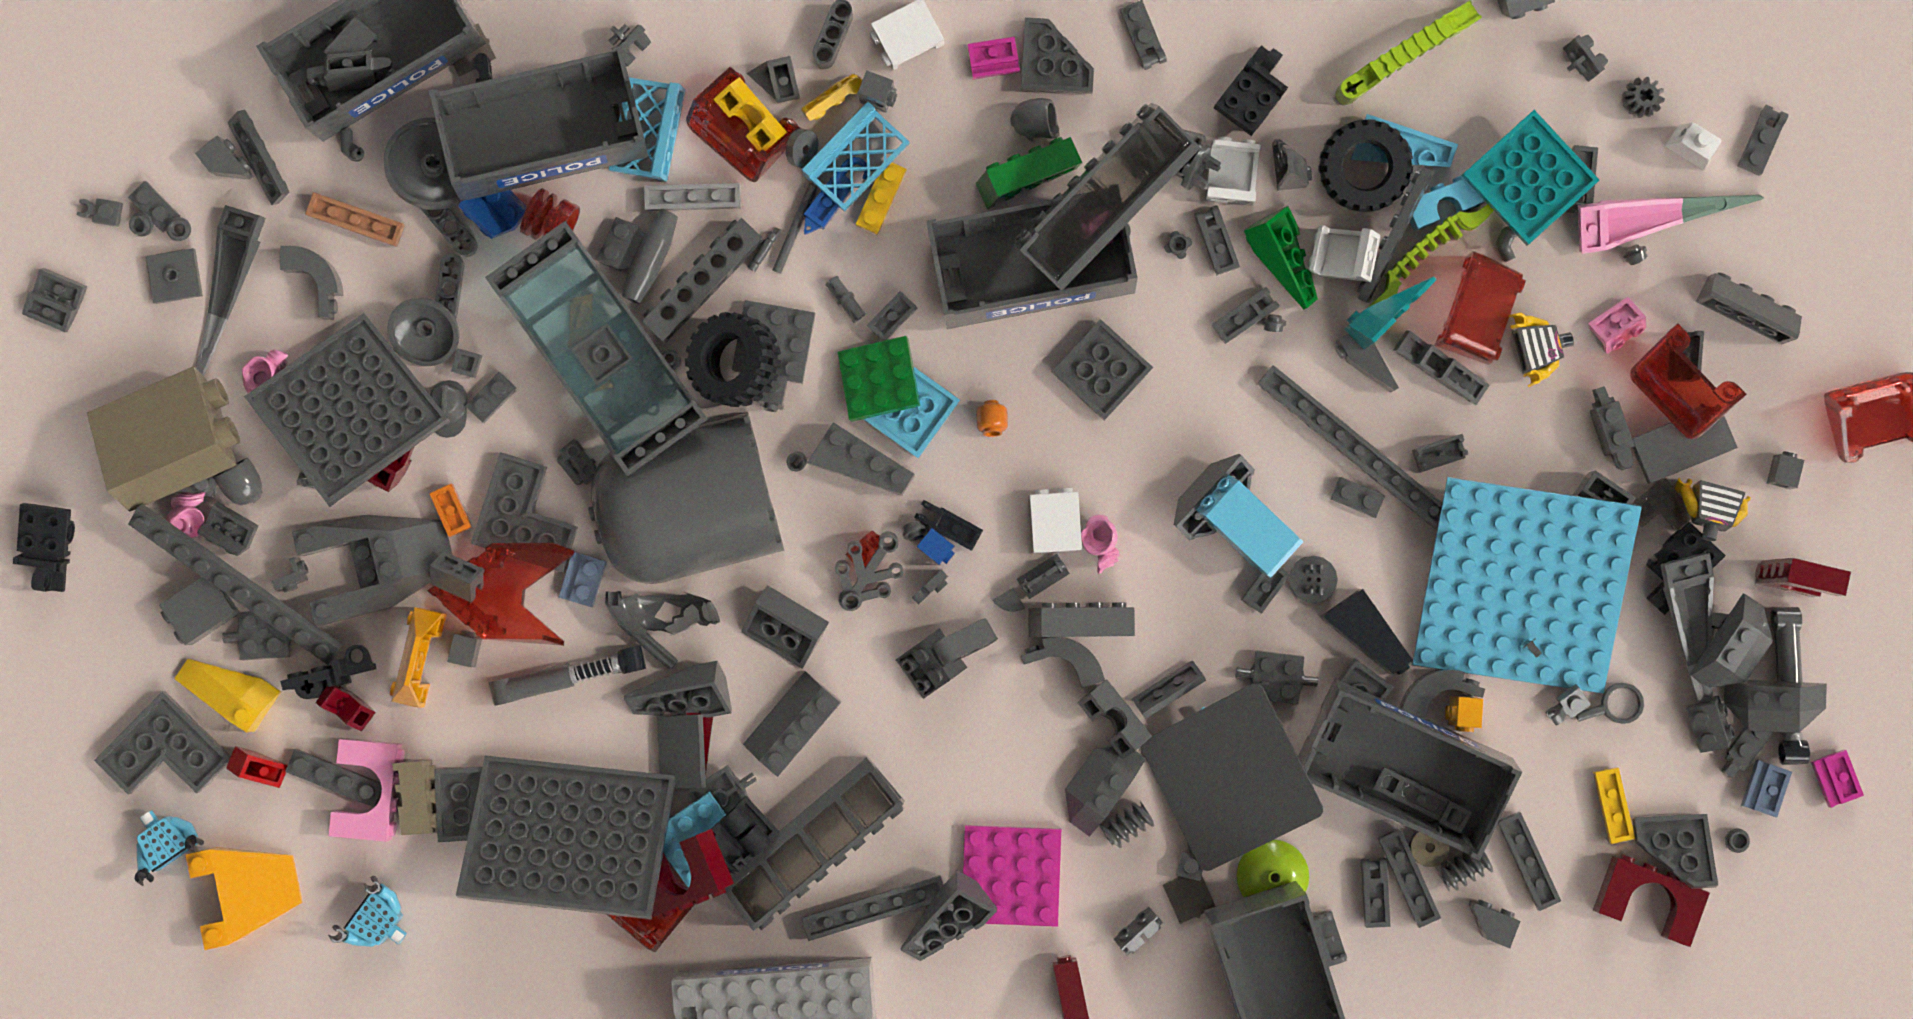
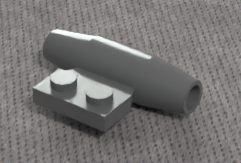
(638, 252)

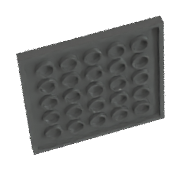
(346, 409)

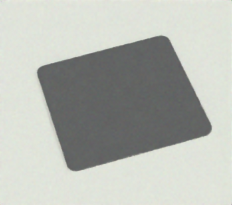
(1232, 777)

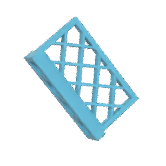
(667, 128)
(840, 142)

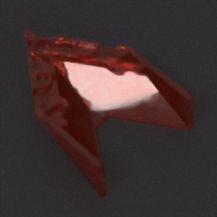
(499, 607)

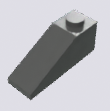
(1366, 361)

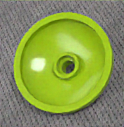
(1277, 857)

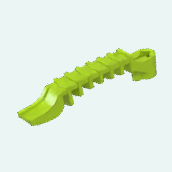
(1406, 52)
(1464, 220)

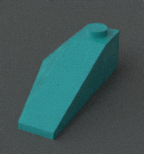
(1377, 319)

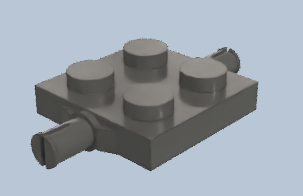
(258, 639)
(1279, 675)
(724, 787)

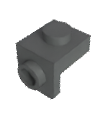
(774, 399)
(290, 581)

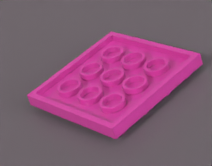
(1016, 871)

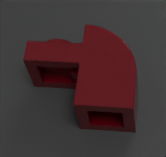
(392, 474)
(346, 706)

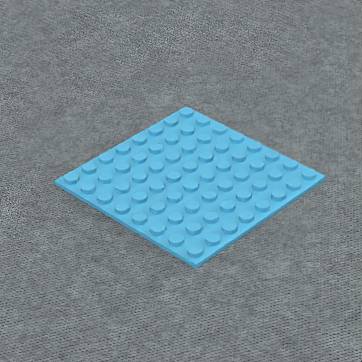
(1521, 570)

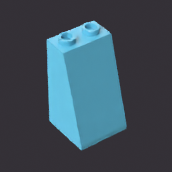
(1249, 526)

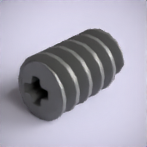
(1127, 824)
(1462, 869)

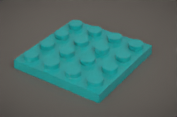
(1530, 177)

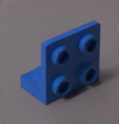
(495, 213)

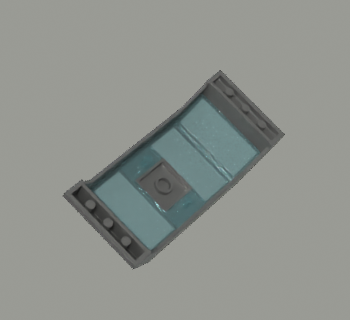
(596, 348)

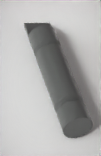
(764, 249)

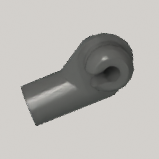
(348, 148)
(1504, 243)

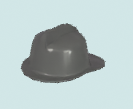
(452, 400)

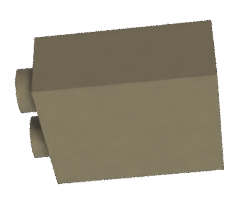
(163, 438)

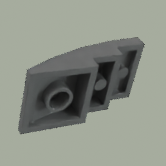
(1669, 451)

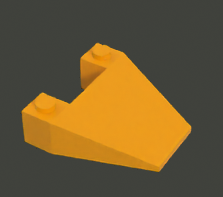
(408, 685)
(250, 889)

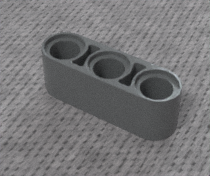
(837, 23)
(964, 642)

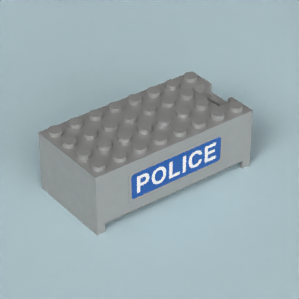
(778, 992)

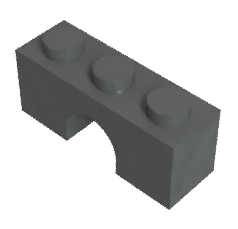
(1128, 729)

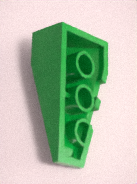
(1278, 248)

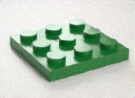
(878, 378)

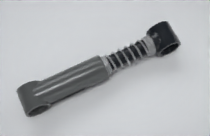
(1786, 626)
(564, 676)

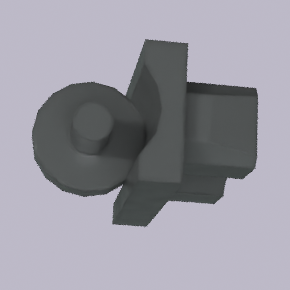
(636, 36)
(1583, 59)

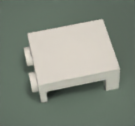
(906, 33)
(1238, 171)
(1344, 253)
(1055, 521)

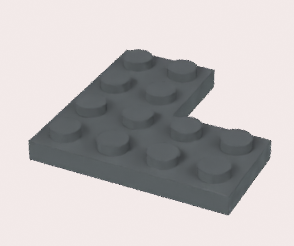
(509, 509)
(166, 735)

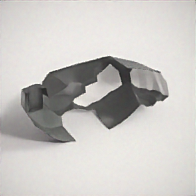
(639, 612)

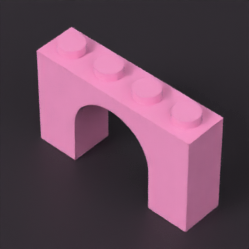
(379, 822)

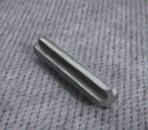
(654, 649)

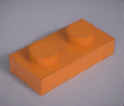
(450, 510)

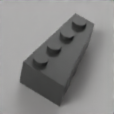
(855, 459)

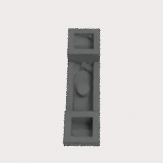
(1422, 799)

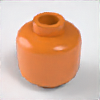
(992, 418)

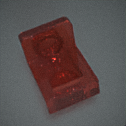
(869, 546)

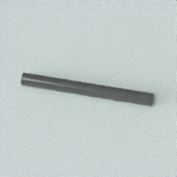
(794, 229)

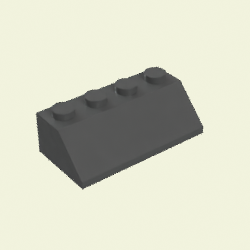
(1750, 309)
(791, 723)

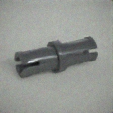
(845, 299)

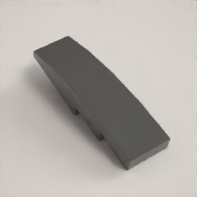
(1441, 367)

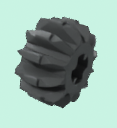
(1651, 102)

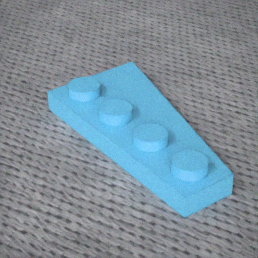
(1425, 148)

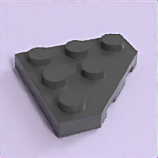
(1052, 61)
(1680, 845)

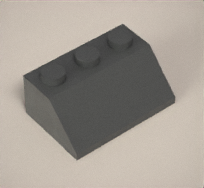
(784, 626)

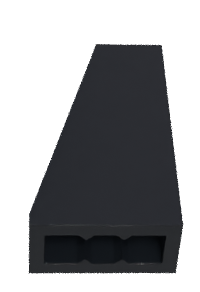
(1366, 629)

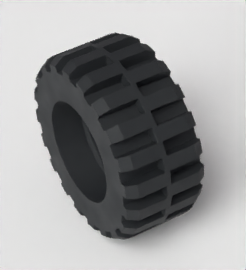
(1398, 171)
(706, 352)

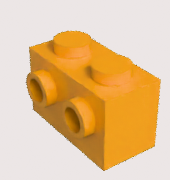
(1464, 713)

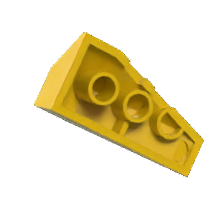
(234, 695)

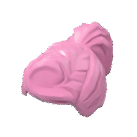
(261, 369)
(184, 513)
(1100, 539)

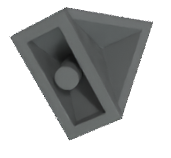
(777, 79)

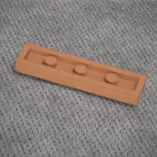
(355, 219)

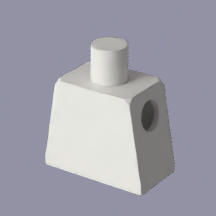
(1695, 145)

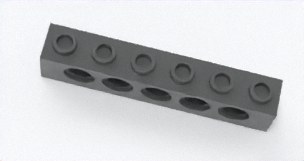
(700, 294)

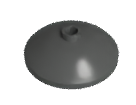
(416, 341)

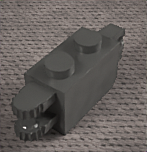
(350, 71)
(1612, 428)

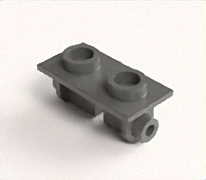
(1043, 576)
(1129, 937)

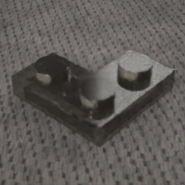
(1665, 500)

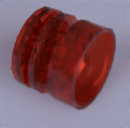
(543, 215)

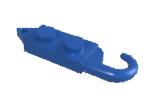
(823, 208)

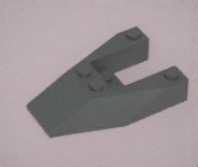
(388, 556)

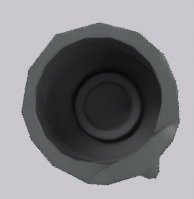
(1035, 119)
(240, 483)

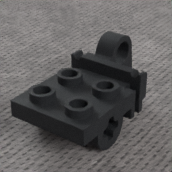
(1253, 92)
(44, 540)
(1678, 546)
(328, 675)
(743, 834)

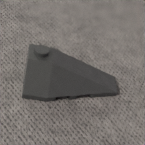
(1290, 167)
(691, 690)
(954, 911)

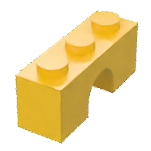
(742, 102)

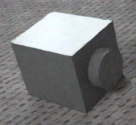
(1785, 470)
(464, 649)

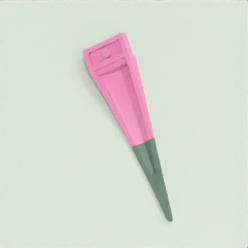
(1620, 221)

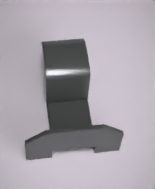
(1533, 648)

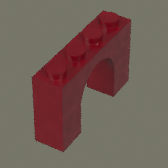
(1802, 577)
(707, 872)
(1625, 877)

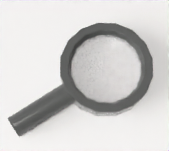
(1619, 703)

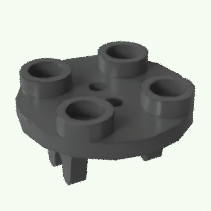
(1193, 171)
(1314, 568)

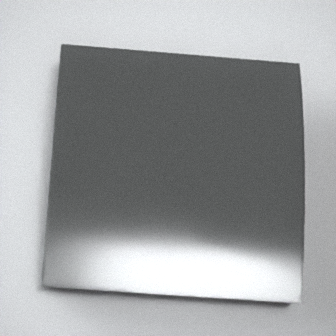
(54, 300)

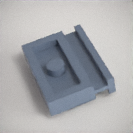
(582, 579)
(1766, 788)

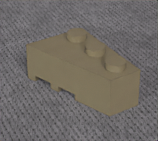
(416, 796)

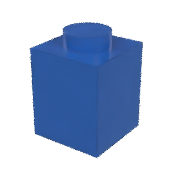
(936, 547)

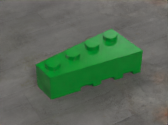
(1028, 170)

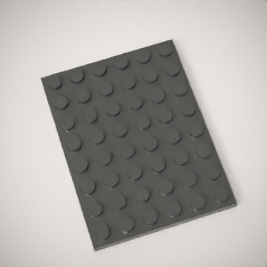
(567, 837)

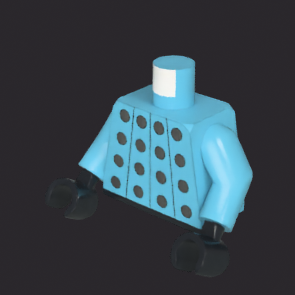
(162, 844)
(374, 919)

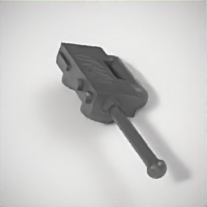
(576, 452)

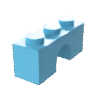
(1459, 193)

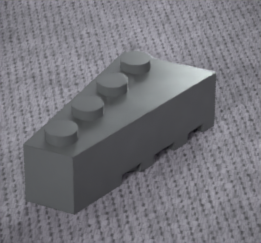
(1081, 622)

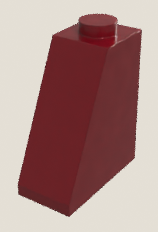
(1070, 988)

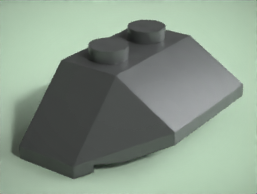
(1187, 519)
(1736, 646)
(1776, 704)
(1099, 786)

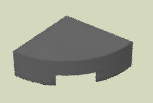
(1009, 601)

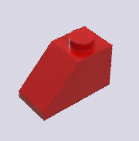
(256, 767)

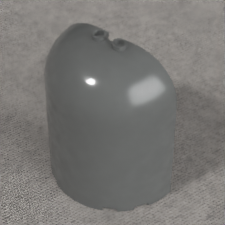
(688, 506)

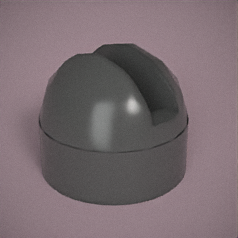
(793, 457)

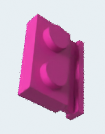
(993, 58)
(1837, 778)

